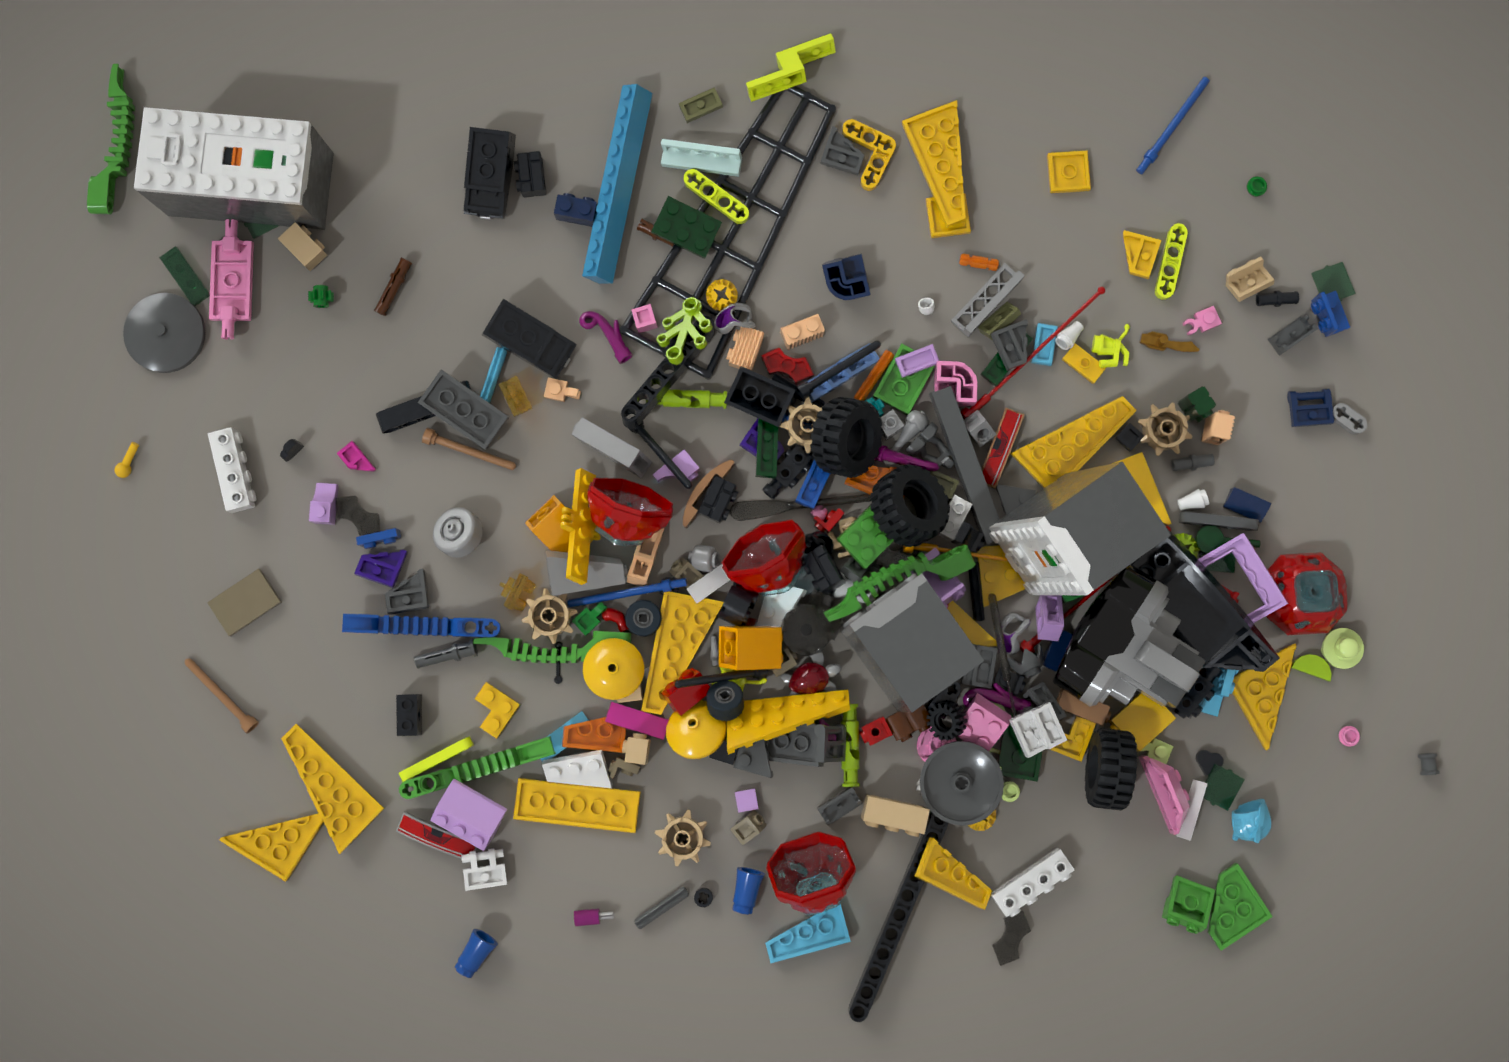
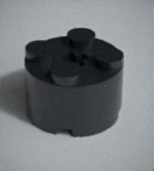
(737, 605)

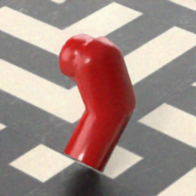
(615, 616)

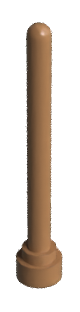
(431, 437)
(248, 723)

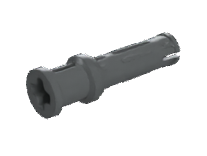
(455, 652)

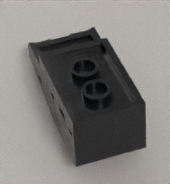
(488, 172)
(529, 339)

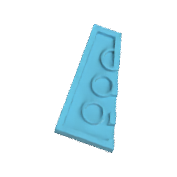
(811, 935)

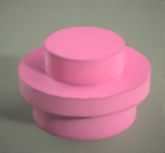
(1349, 736)

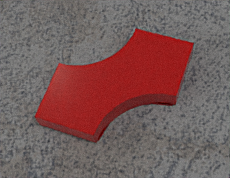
(795, 368)

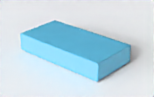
(1045, 355)

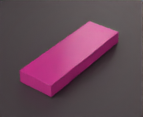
(636, 720)

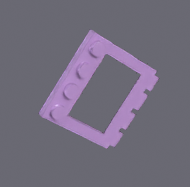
(1254, 570)

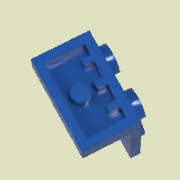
(1330, 313)

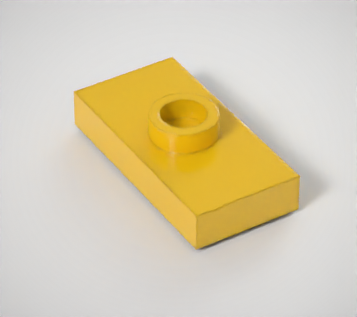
(1083, 363)

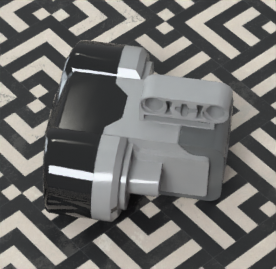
(1128, 646)

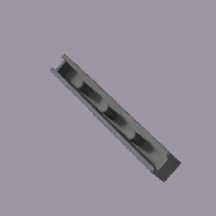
(965, 460)

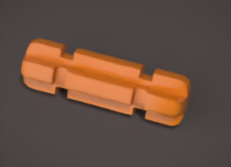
(979, 262)

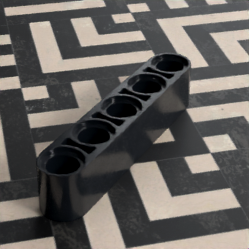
(405, 414)

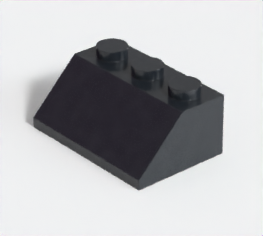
(761, 397)

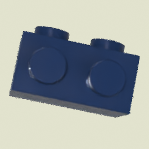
(575, 209)

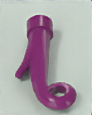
(613, 336)
(896, 457)
(1000, 697)

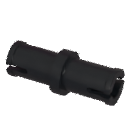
(1277, 298)

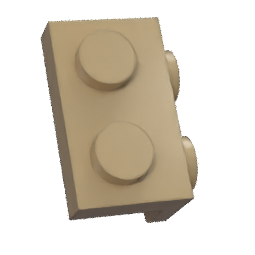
(1248, 279)

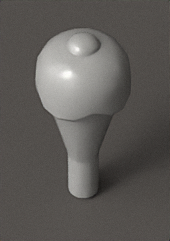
(915, 422)

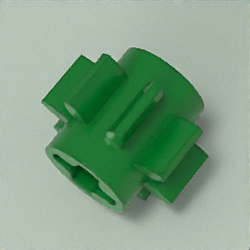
(320, 296)

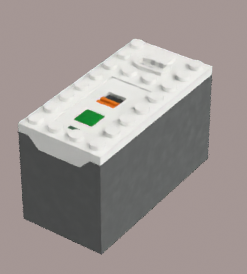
(234, 168)
(1079, 531)

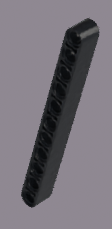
(891, 922)

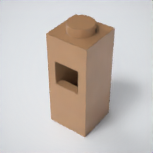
(1096, 714)

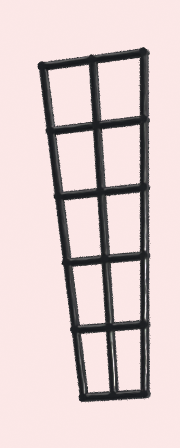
(751, 198)

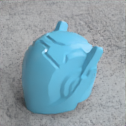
(1251, 821)

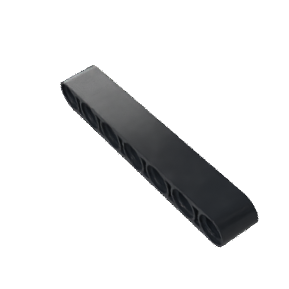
(662, 379)

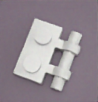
(484, 876)

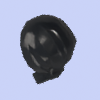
(816, 539)

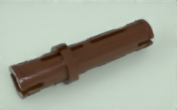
(393, 286)

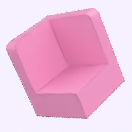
(644, 318)

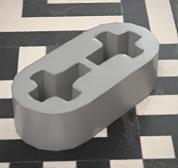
(1351, 415)

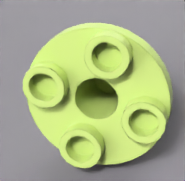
(1342, 648)

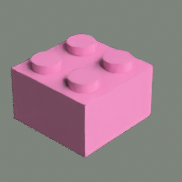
(984, 722)

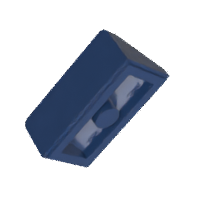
(1246, 504)
(1056, 650)

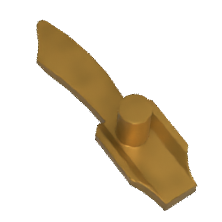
(1160, 342)

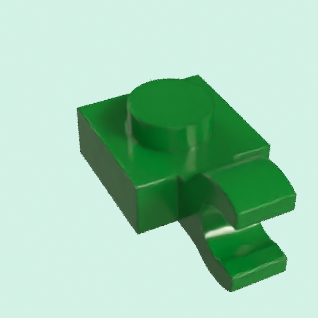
(588, 620)

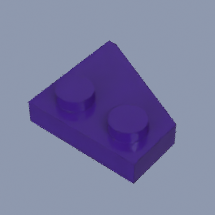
(382, 567)

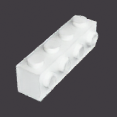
(231, 470)
(1032, 882)

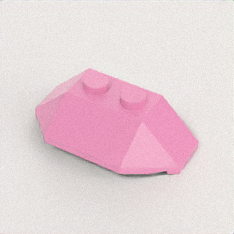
(1167, 792)

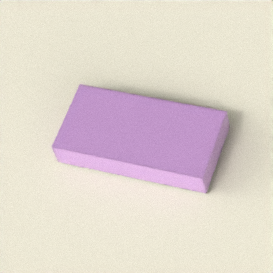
(917, 360)

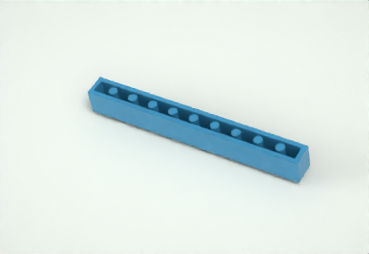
(617, 184)

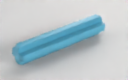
(493, 374)

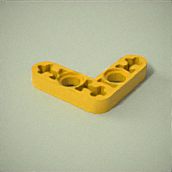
(879, 152)

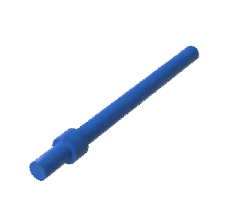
(1151, 155)
(665, 586)

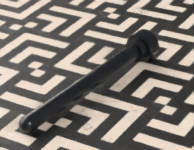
(806, 389)
(662, 455)
(758, 674)

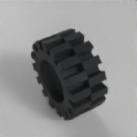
(936, 720)

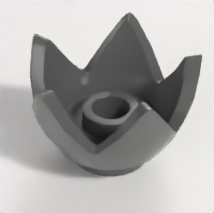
(1030, 663)

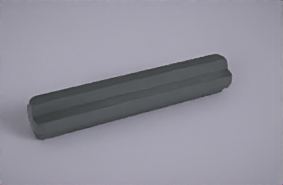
(661, 907)

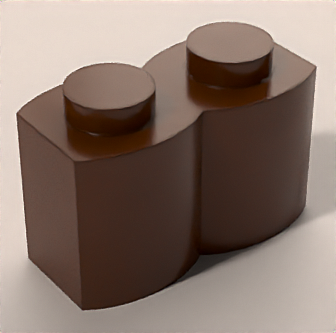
(905, 723)

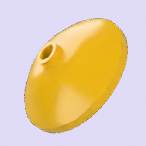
(628, 670)
(695, 740)

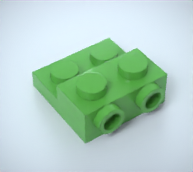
(1188, 905)

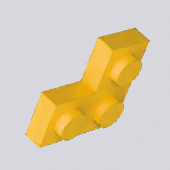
(501, 708)
(1076, 739)

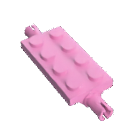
(231, 280)

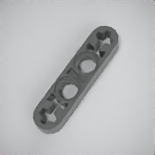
(1218, 521)

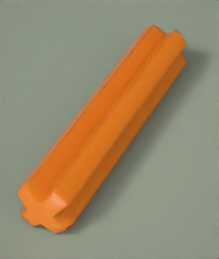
(874, 375)

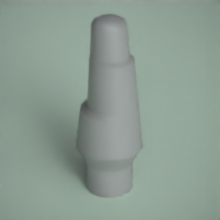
(714, 653)

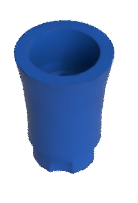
(746, 889)
(475, 952)

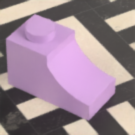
(684, 463)
(324, 504)

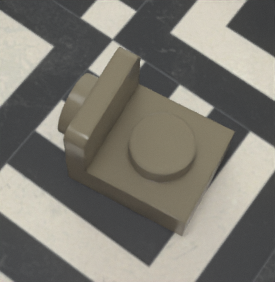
(683, 569)
(786, 665)
(627, 768)
(748, 827)

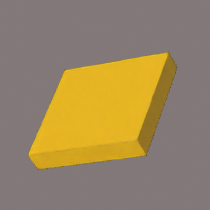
(1068, 171)
(937, 225)

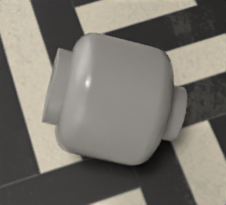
(704, 558)

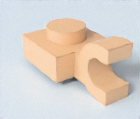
(559, 389)

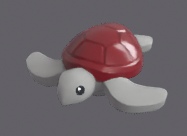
(812, 677)

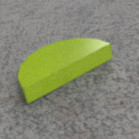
(1313, 666)

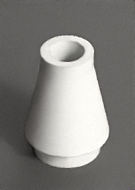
(1068, 337)
(1194, 500)

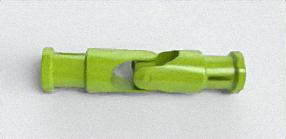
(682, 398)
(852, 757)

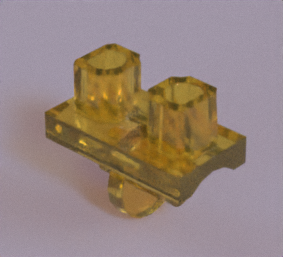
(515, 396)
(513, 600)

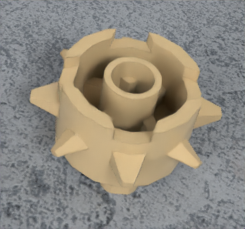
(803, 413)
(1162, 418)
(544, 626)
(682, 850)

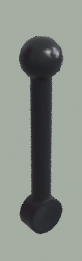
(558, 679)

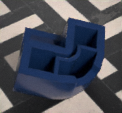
(847, 277)

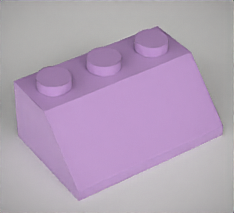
(468, 814)

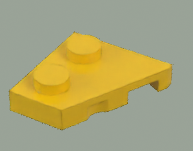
(1140, 253)

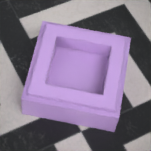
(746, 800)

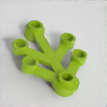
(690, 308)

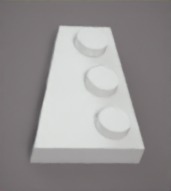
(777, 605)
(579, 769)

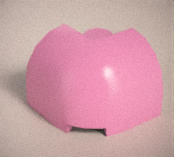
(961, 380)

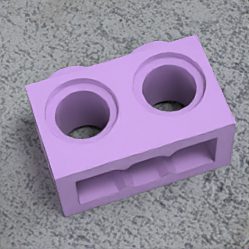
(1049, 617)

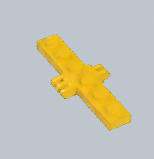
(581, 528)

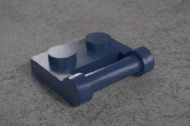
(1311, 414)

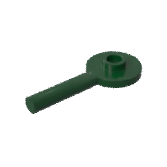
(1211, 537)

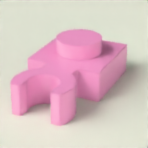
(1204, 320)

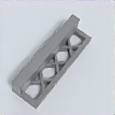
(993, 303)

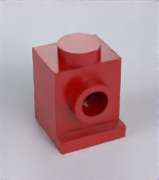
(879, 723)

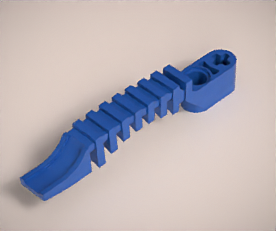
(426, 626)

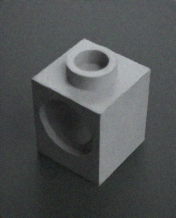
(891, 424)
(979, 428)

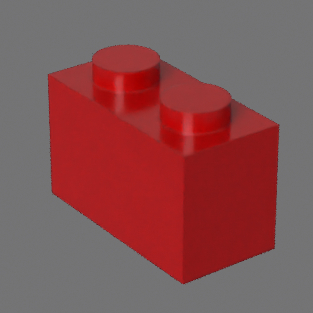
(685, 698)

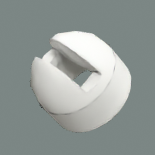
(926, 306)

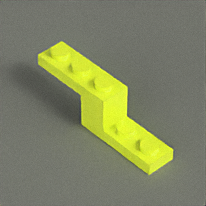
(791, 67)

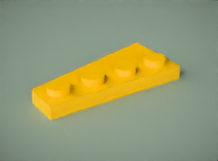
(951, 876)

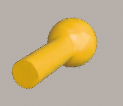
(123, 468)

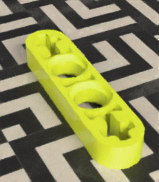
(716, 196)
(1173, 262)
(436, 759)

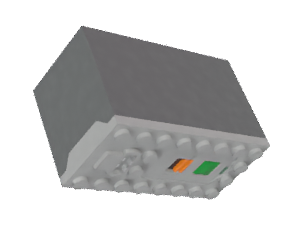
(911, 644)

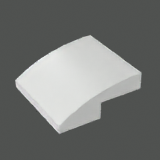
(1038, 729)

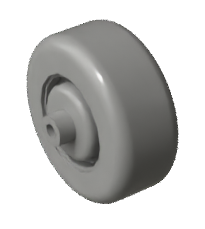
(457, 532)

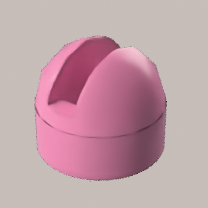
(819, 512)

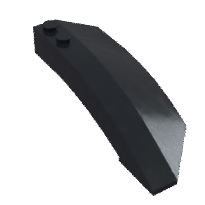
(1207, 612)

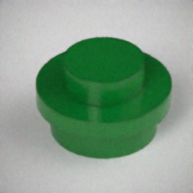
(1256, 186)

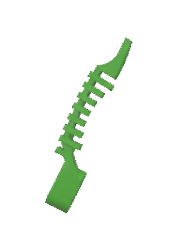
(102, 187)
(945, 565)
(504, 646)
(478, 767)

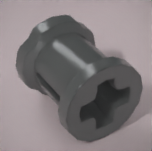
(1428, 764)

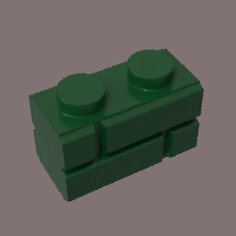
(1197, 404)

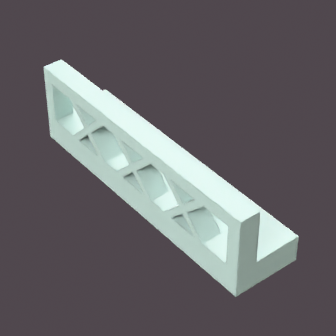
(701, 157)

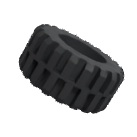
(846, 437)
(893, 513)
(1111, 769)

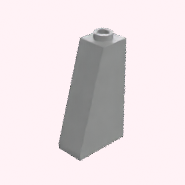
(611, 447)
(601, 573)

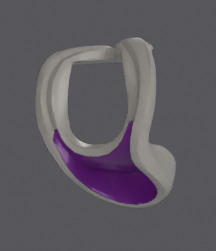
(725, 321)
(1011, 643)

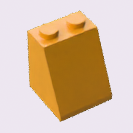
(546, 525)
(750, 647)

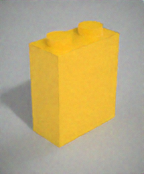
(1142, 719)

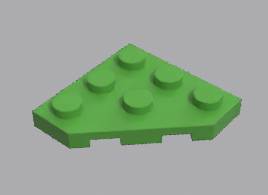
(1235, 908)

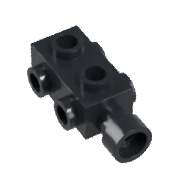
(794, 469)
(1198, 697)

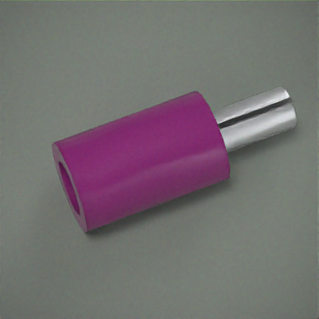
(590, 917)

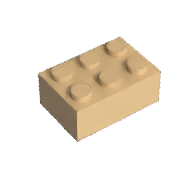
(894, 815)

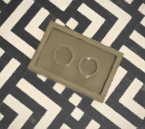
(244, 602)

